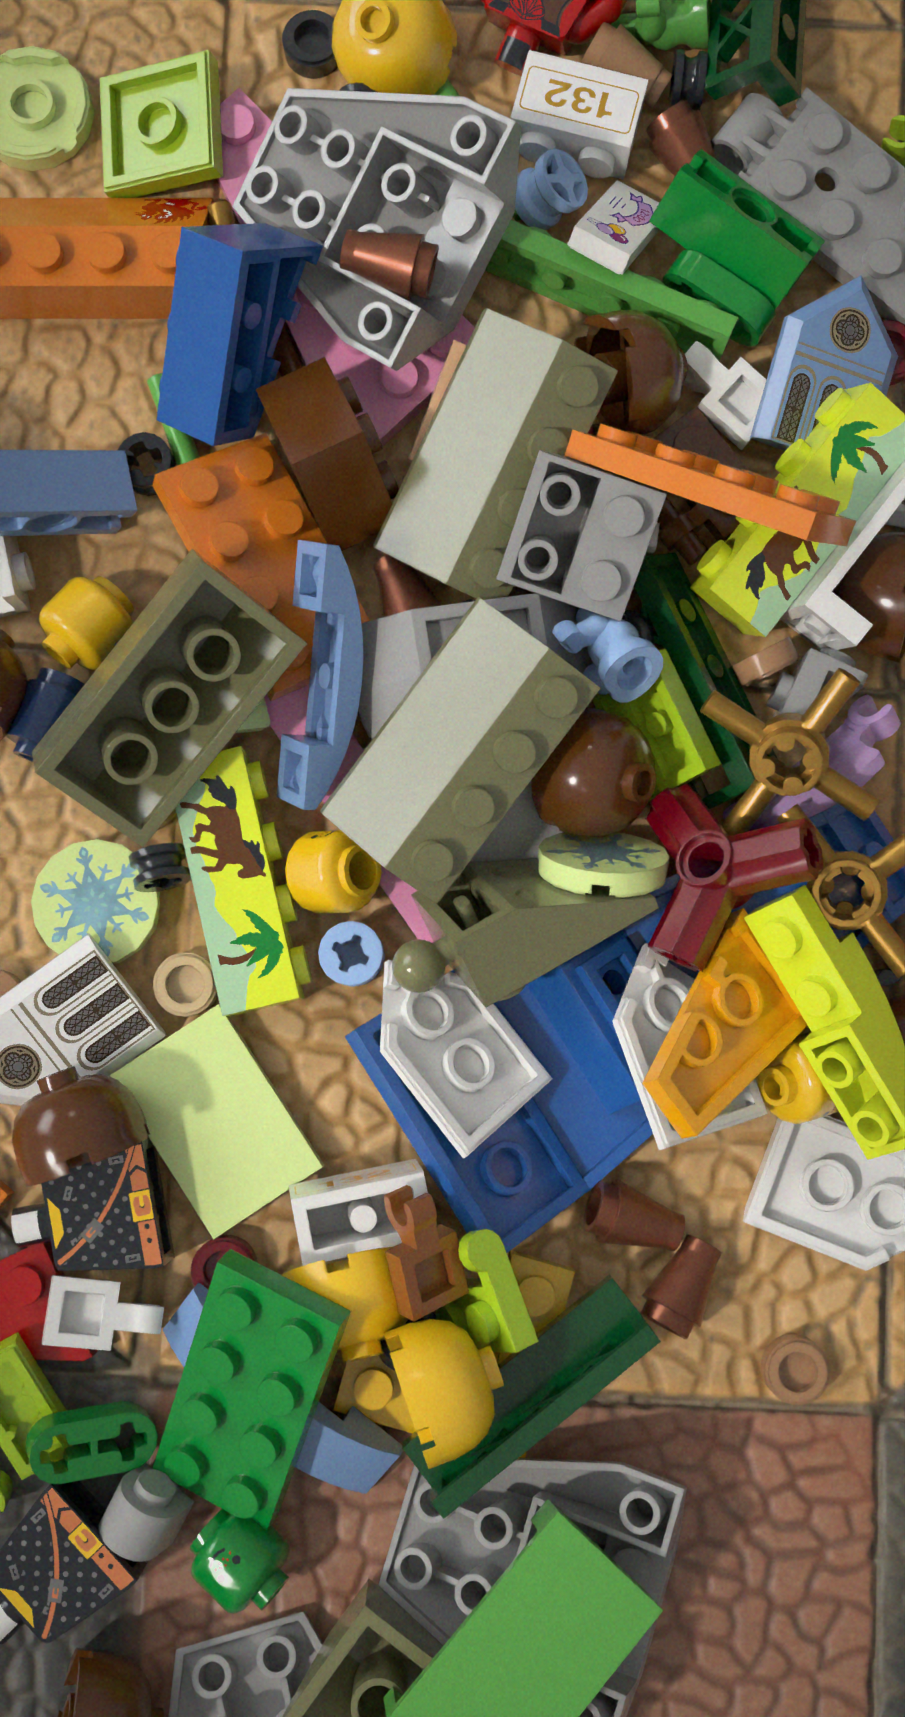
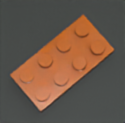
(713, 484)
(247, 523)

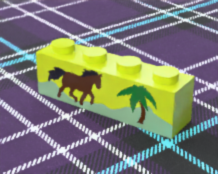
(843, 458)
(238, 887)

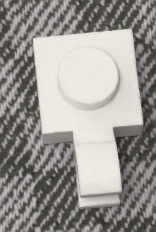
(730, 394)
(88, 1312)

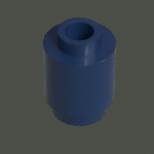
(41, 707)

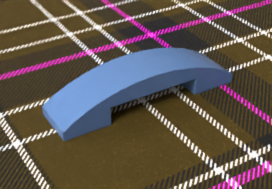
(313, 760)
(336, 1450)

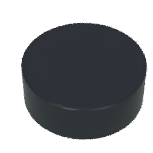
(309, 44)

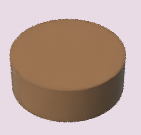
(766, 662)
(795, 1369)

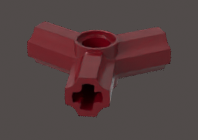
(749, 863)

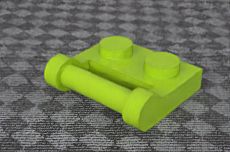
(494, 1306)

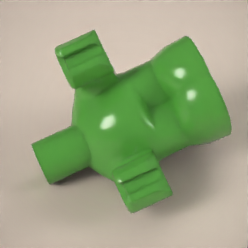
(669, 23)

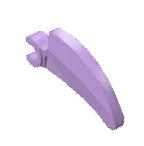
(848, 754)

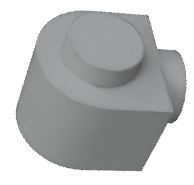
(144, 1514)

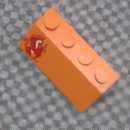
(92, 256)

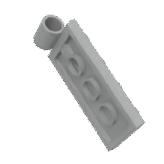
(857, 219)

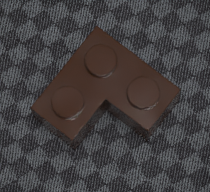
(331, 451)

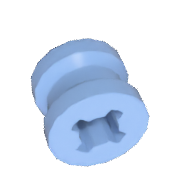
(550, 189)
(361, 958)

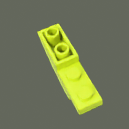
(851, 1024)

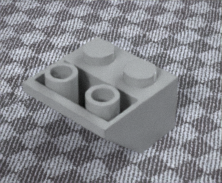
(581, 534)

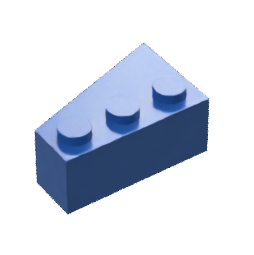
(224, 325)

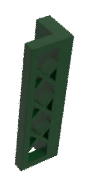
(775, 49)
(699, 661)
(543, 1387)

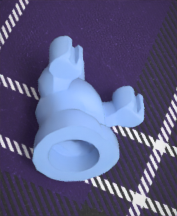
(620, 659)

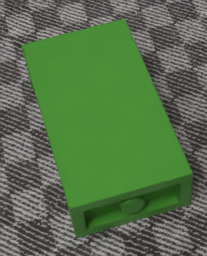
(539, 1634)

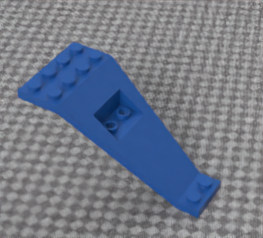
(591, 1107)

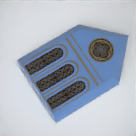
(818, 350)

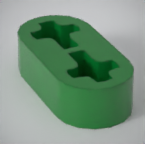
(706, 280)
(91, 1457)

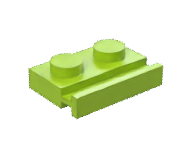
(671, 727)

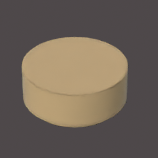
(185, 984)

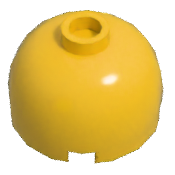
(394, 44)
(362, 1287)
(445, 1385)

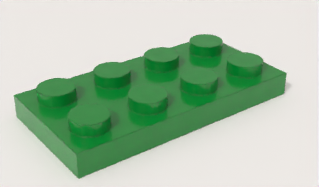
(249, 1388)

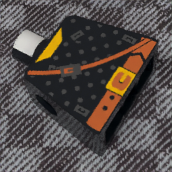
(102, 1215)
(58, 1565)

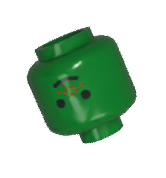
(239, 1562)

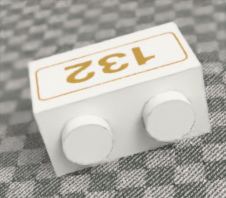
(579, 111)
(348, 1210)

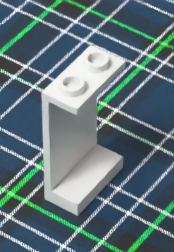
(820, 613)

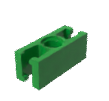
(736, 227)

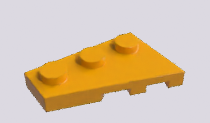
(723, 1033)

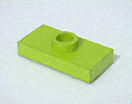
(24, 1401)

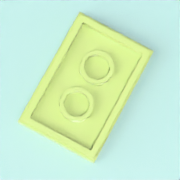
(218, 1121)

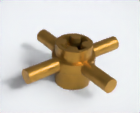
(783, 731)
(868, 914)

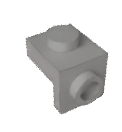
(798, 691)

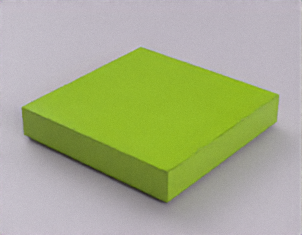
(161, 126)

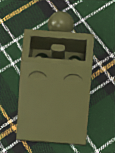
(508, 928)

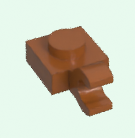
(427, 1262)

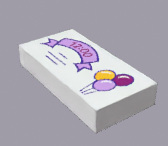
(615, 228)

